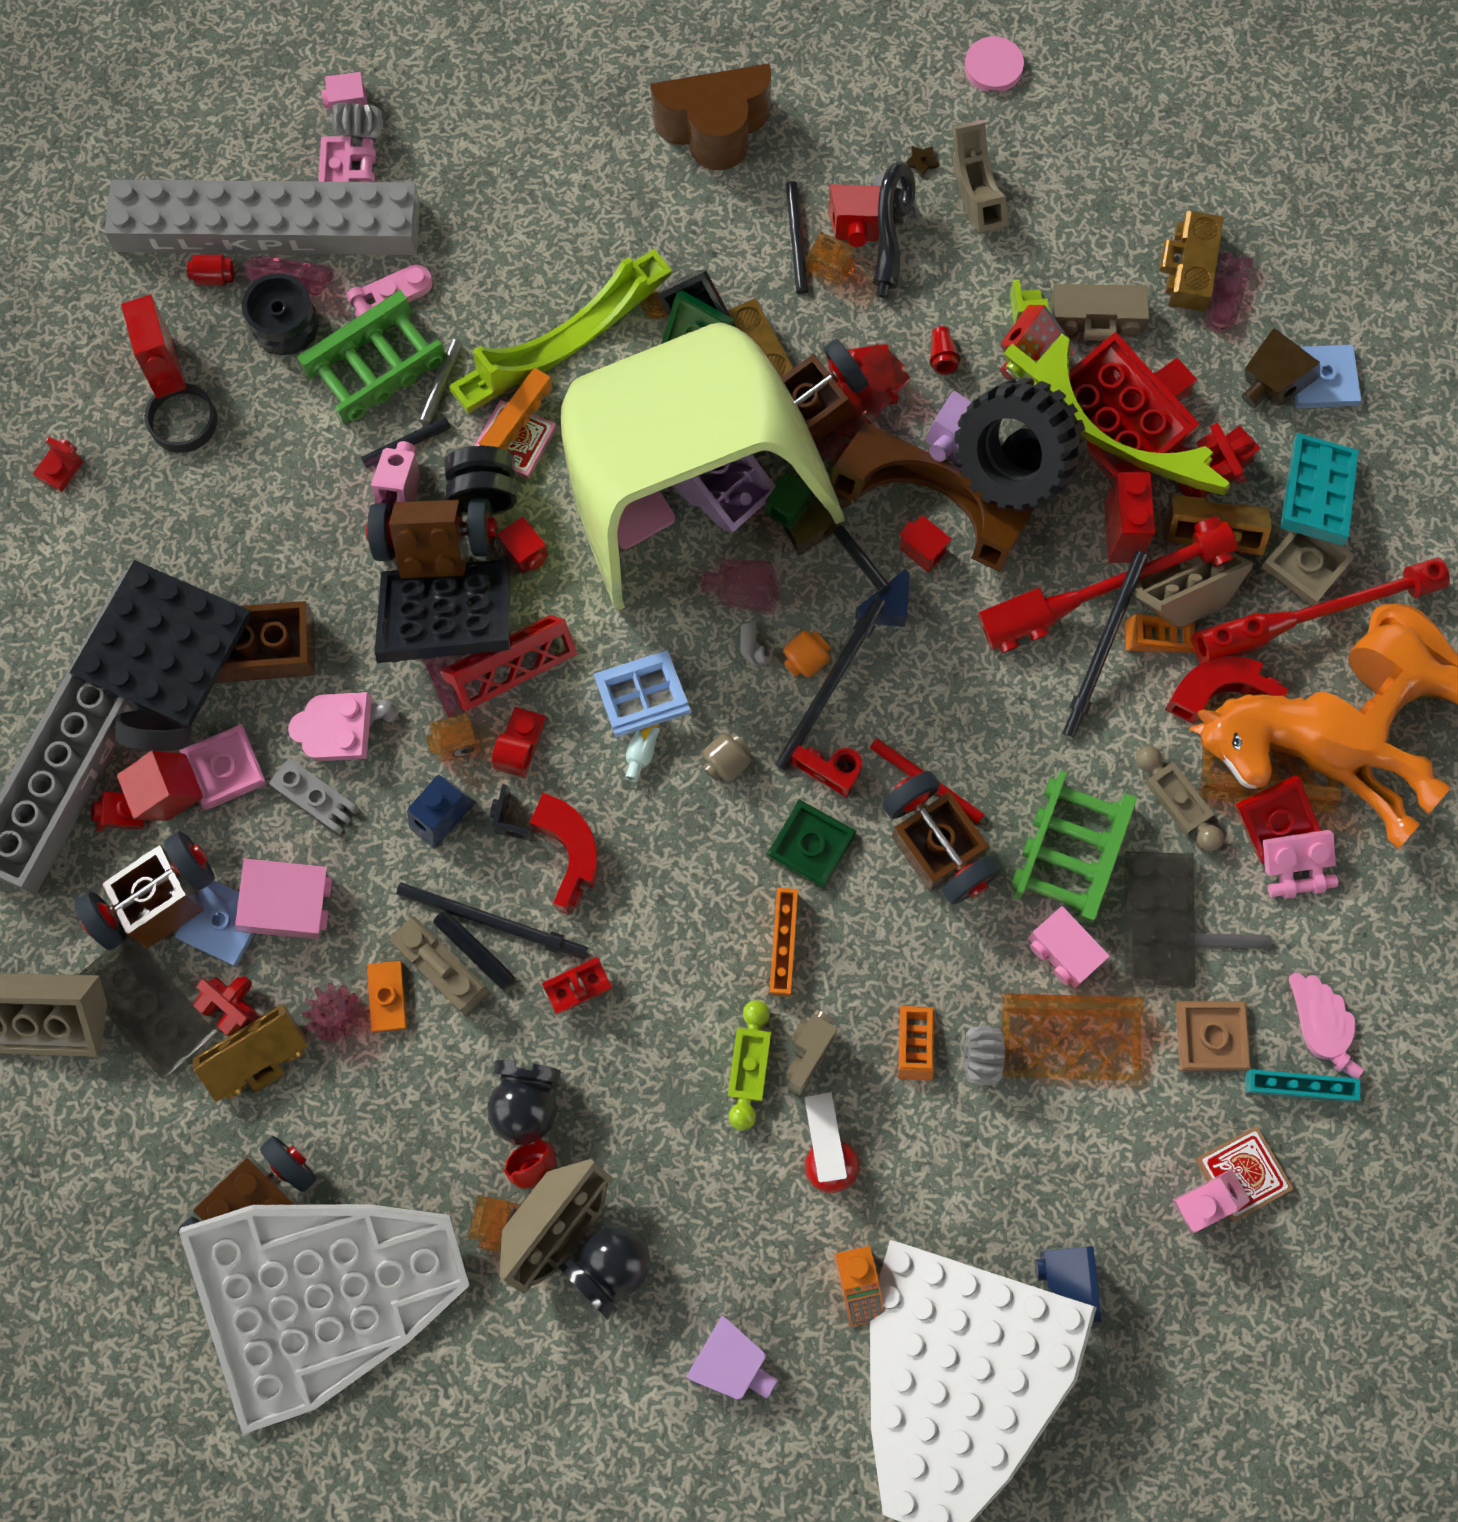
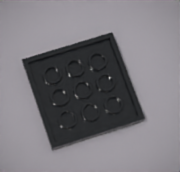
(444, 613)
(161, 644)

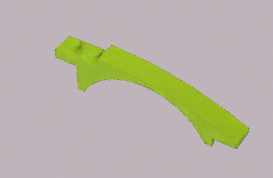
(506, 367)
(1184, 467)

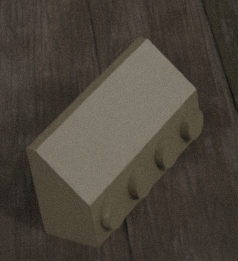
(51, 1014)

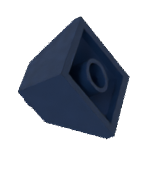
(1070, 1274)

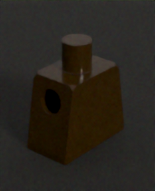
(1279, 371)
(814, 525)

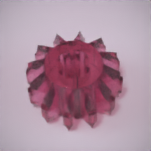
(332, 999)

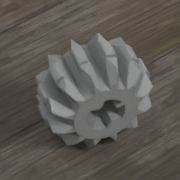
(356, 120)
(984, 1055)

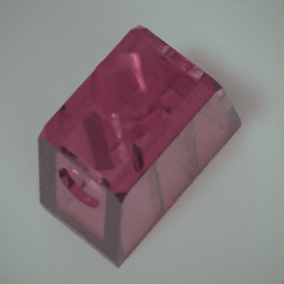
(744, 585)

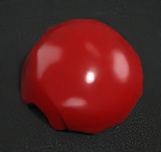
(529, 1164)
(852, 1168)

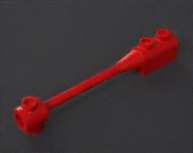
(1033, 614)
(1256, 630)

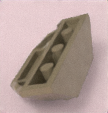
(1192, 589)
(551, 1223)

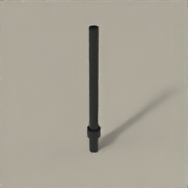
(862, 629)
(1081, 703)
(553, 942)

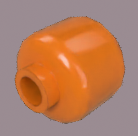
(807, 654)

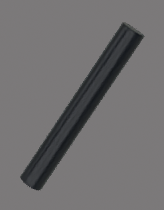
(414, 438)
(862, 560)

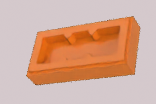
(386, 996)

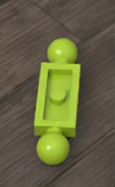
(749, 1065)

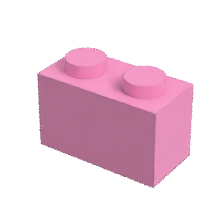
(1067, 948)

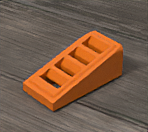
(1139, 635)
(916, 1071)

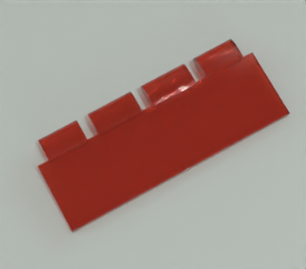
(882, 373)

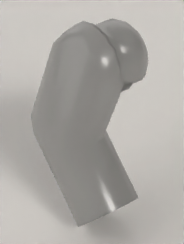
(751, 649)
(383, 709)

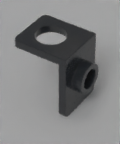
(498, 813)

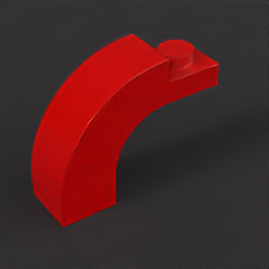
(1216, 677)
(569, 828)

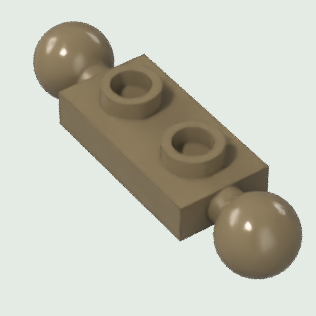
(1179, 798)

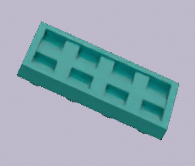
(1320, 489)

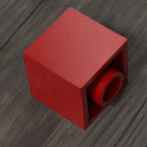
(159, 786)

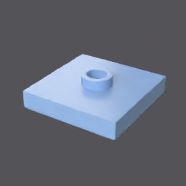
(1337, 380)
(215, 927)

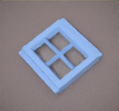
(641, 693)

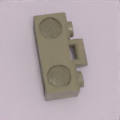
(1100, 309)
(439, 966)

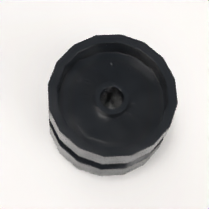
(280, 314)
(481, 474)

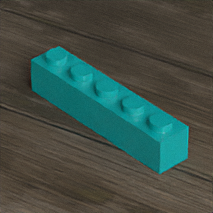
(1302, 1086)

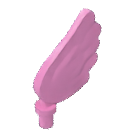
(1325, 1022)

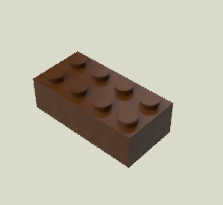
(274, 644)

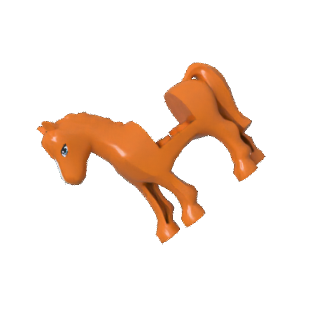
(1398, 660)

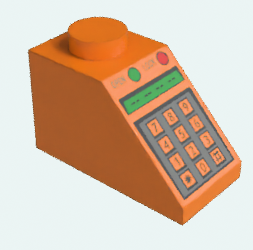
(859, 1285)

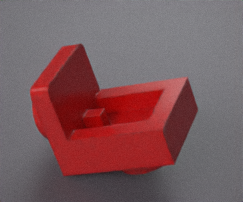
(113, 811)

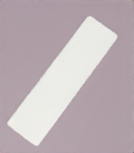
(825, 1137)

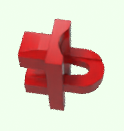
(1217, 442)
(561, 993)
(229, 999)

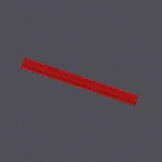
(912, 770)

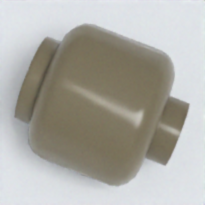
(726, 757)

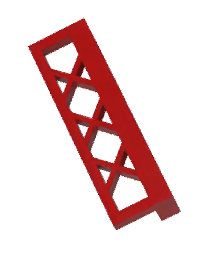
(521, 642)

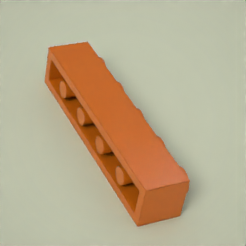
(518, 410)
(783, 942)

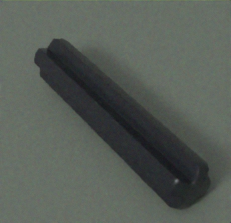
(473, 949)

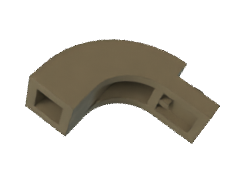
(981, 197)

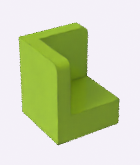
(1022, 299)

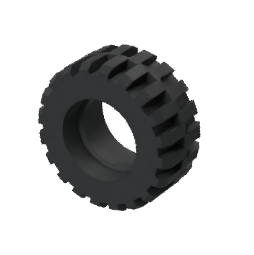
(1051, 422)

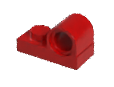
(517, 746)
(812, 763)

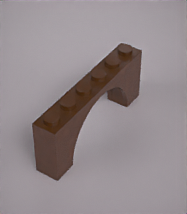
(882, 459)

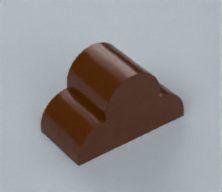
(713, 112)

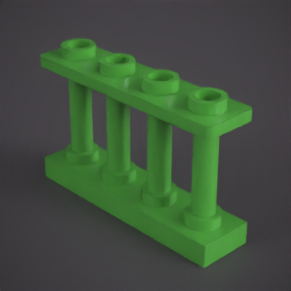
(366, 329)
(1106, 842)

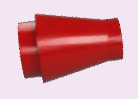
(943, 354)

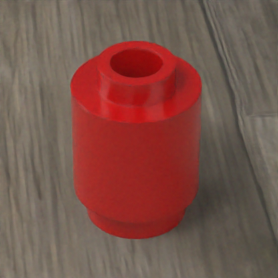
(210, 270)

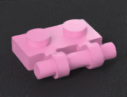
(337, 159)
(1300, 853)

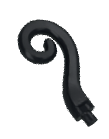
(890, 202)

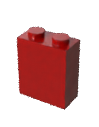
(153, 346)
(1129, 516)

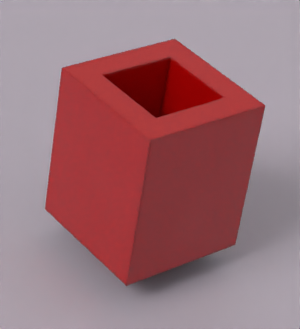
(924, 542)
(523, 545)

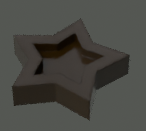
(922, 160)

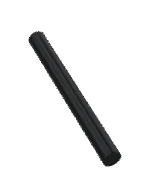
(796, 237)

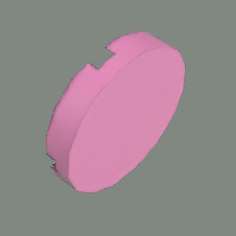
(994, 64)

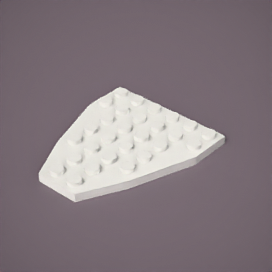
(316, 1296)
(963, 1381)

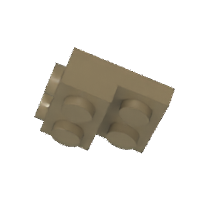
(1308, 565)
(811, 1043)

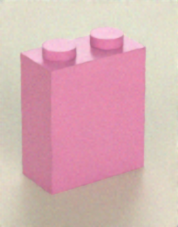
(282, 899)

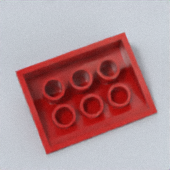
(1127, 405)

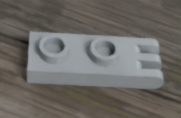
(312, 795)

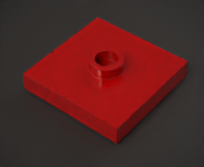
(1277, 813)

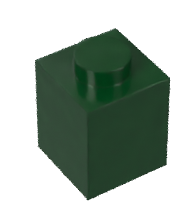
(789, 500)

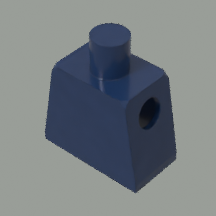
(438, 810)

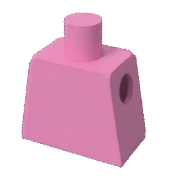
(396, 472)
(1211, 1201)

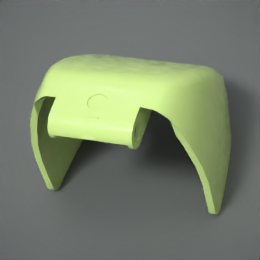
(672, 419)

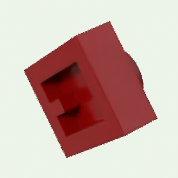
(58, 464)

